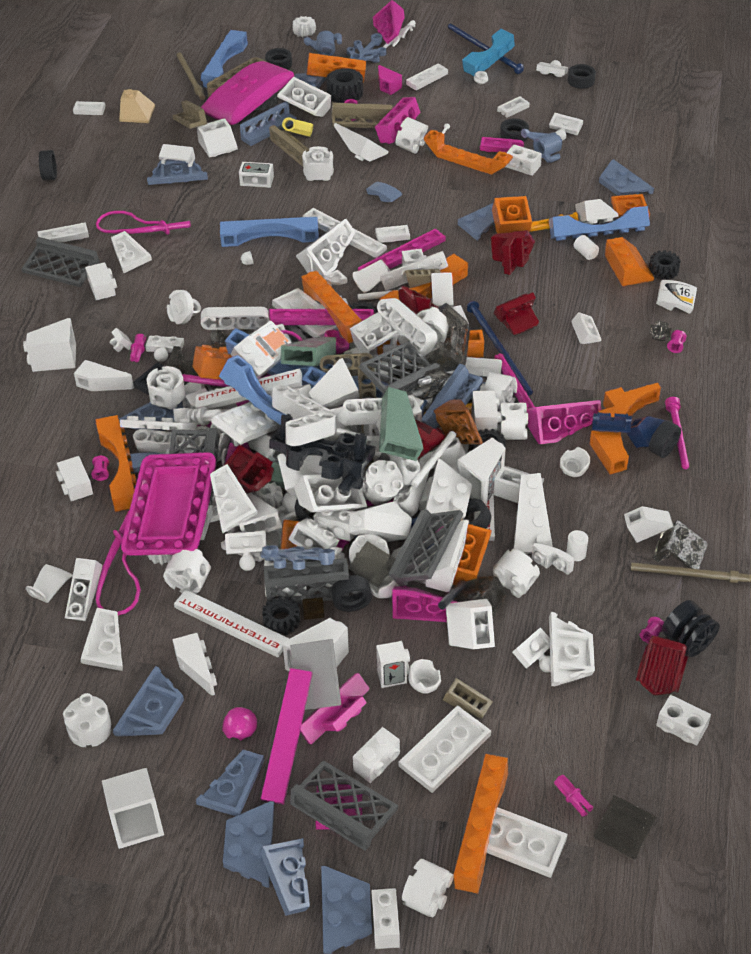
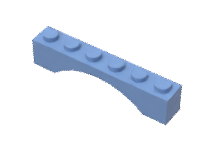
(233, 44)
(566, 226)
(237, 232)
(310, 374)
(242, 378)

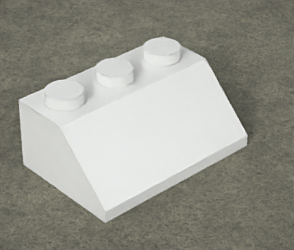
(306, 97)
(323, 495)
(447, 567)

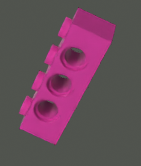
(390, 124)

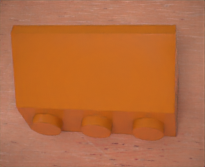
(627, 262)
(473, 553)

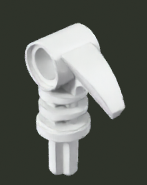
(200, 415)

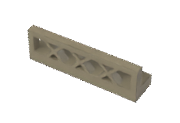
(361, 112)
(192, 115)
(288, 143)

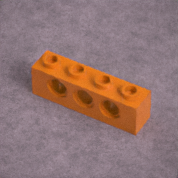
(322, 65)

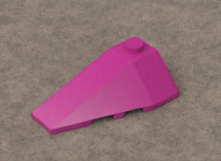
(389, 21)
(555, 422)

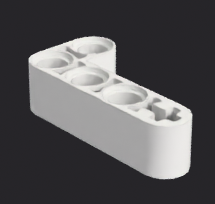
(235, 315)
(409, 324)

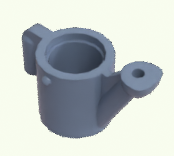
(325, 42)
(545, 144)

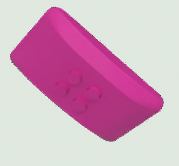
(246, 91)
(169, 504)

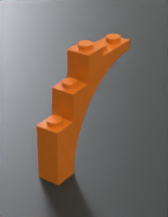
(609, 445)

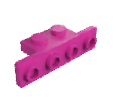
(335, 717)

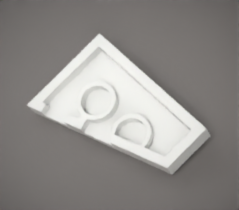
(103, 641)

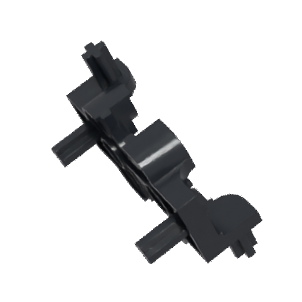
(340, 458)

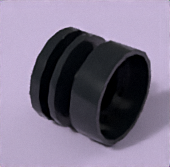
(690, 627)

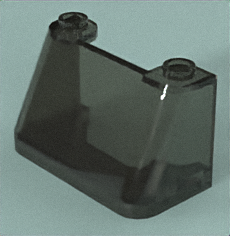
(455, 347)

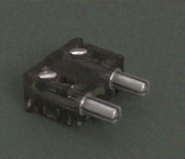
(430, 384)

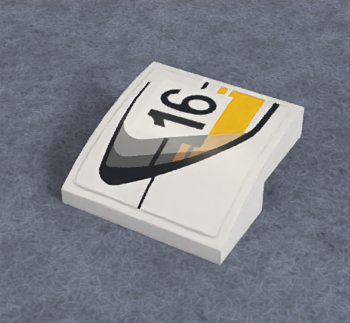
(677, 295)

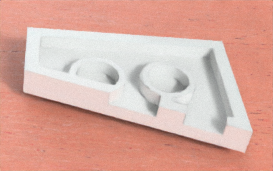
(129, 252)
(231, 500)

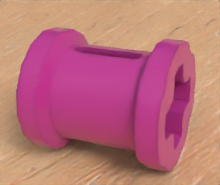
(676, 343)
(100, 468)
(652, 629)

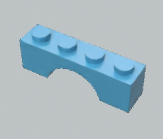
(479, 61)

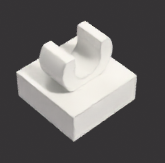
(120, 340)

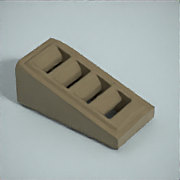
(419, 277)
(465, 690)

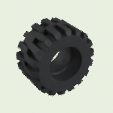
(344, 85)

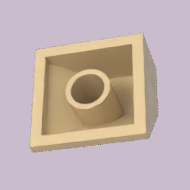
(135, 107)

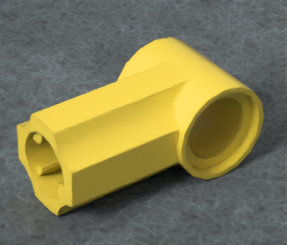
(299, 127)

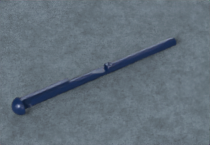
(518, 68)
(472, 307)

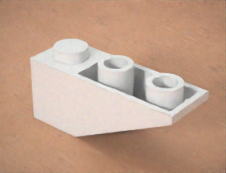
(101, 378)
(83, 588)
(192, 661)

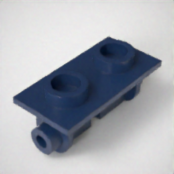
(605, 422)

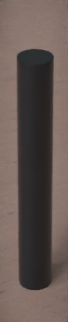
(452, 594)

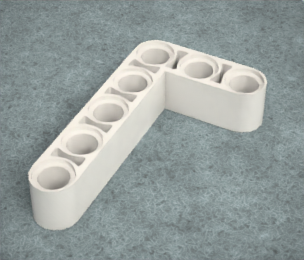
(369, 412)
(310, 418)
(159, 441)
(409, 497)

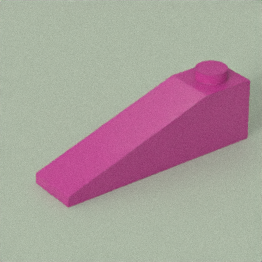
(417, 604)

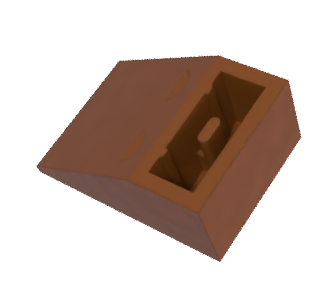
(456, 417)

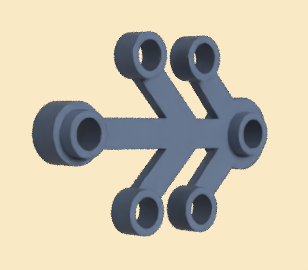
(376, 40)
(296, 556)

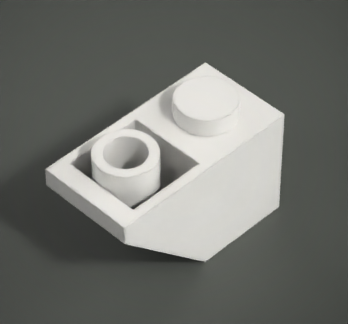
(647, 522)

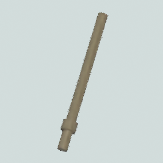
(197, 88)
(732, 576)

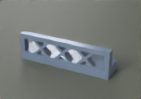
(261, 132)
(452, 389)

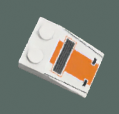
(262, 348)

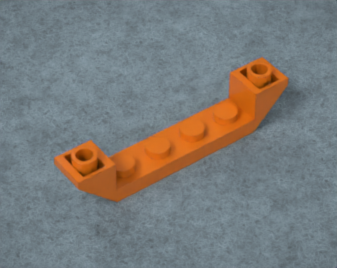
(435, 141)

